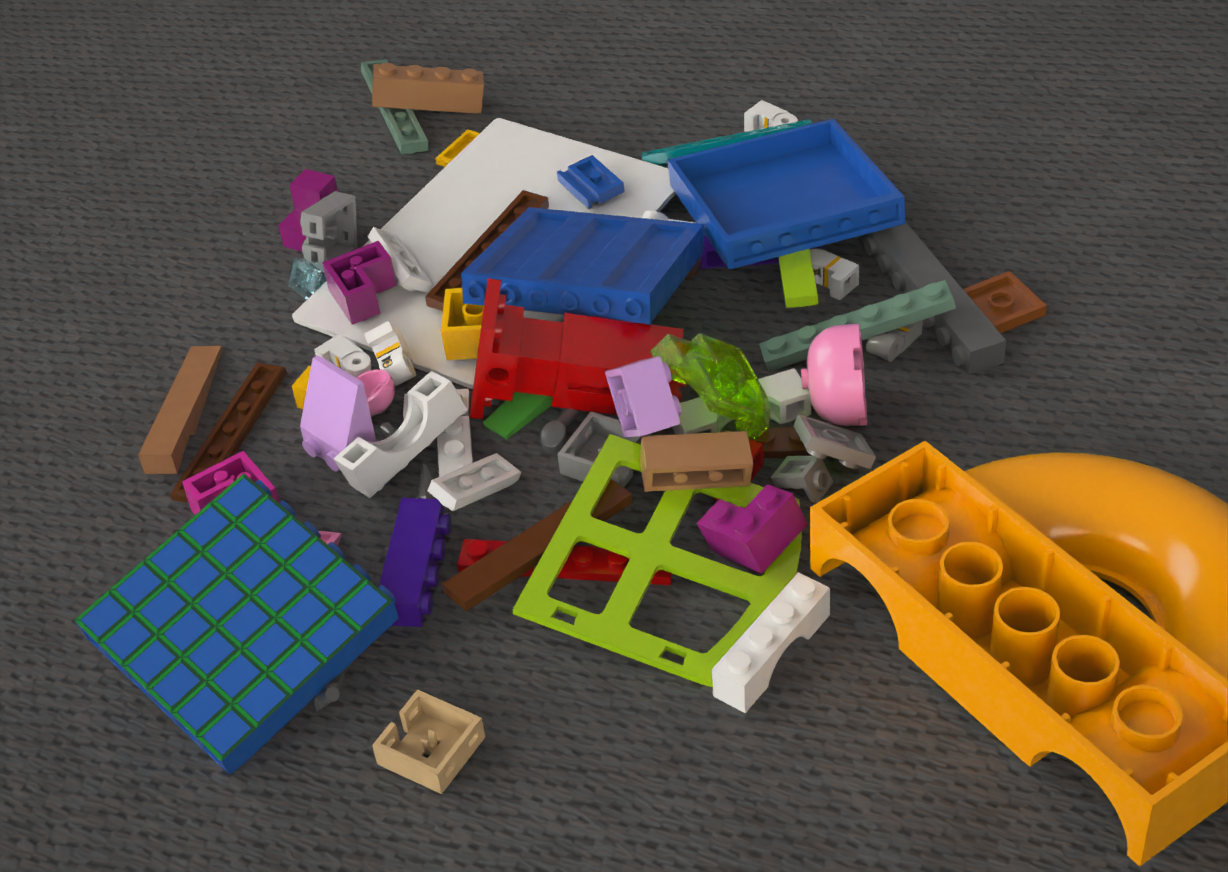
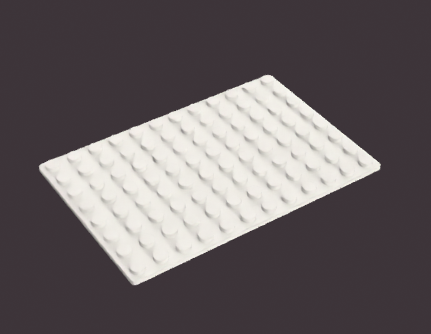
(460, 207)

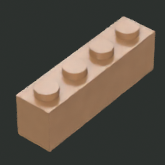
(427, 88)

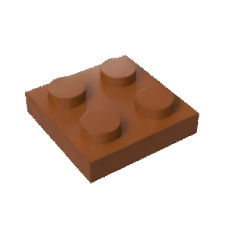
(1006, 301)

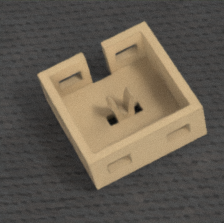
(426, 723)

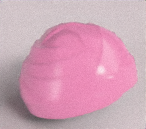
(379, 390)

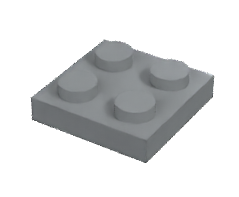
(830, 440)

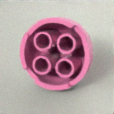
(837, 376)

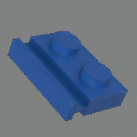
(590, 181)

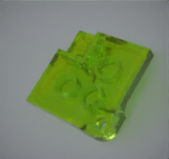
(719, 377)

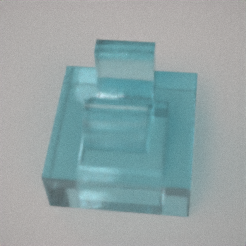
(305, 278)

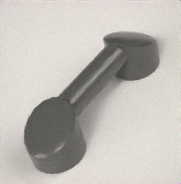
(554, 432)

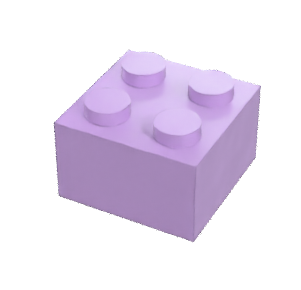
(643, 397)

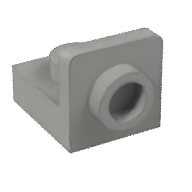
(804, 473)

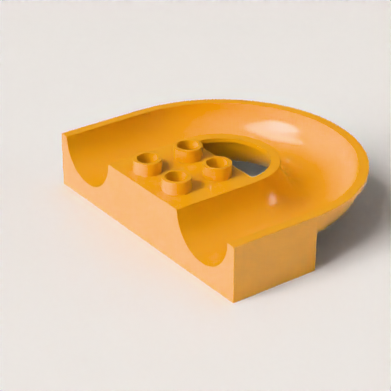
(1008, 613)

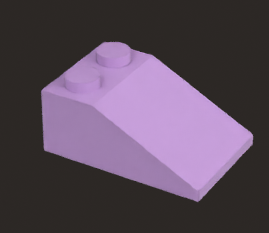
(334, 412)

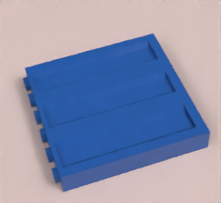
(587, 264)

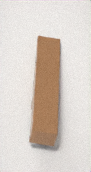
(180, 412)

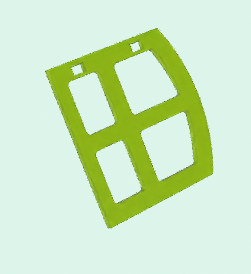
(647, 555)

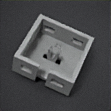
(325, 228)
(585, 444)

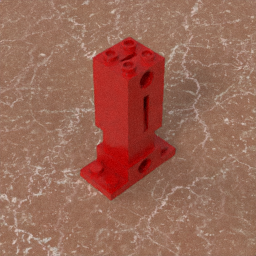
(556, 357)

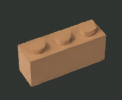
(696, 461)

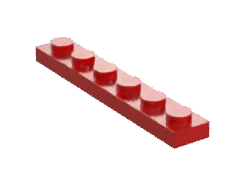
(582, 564)

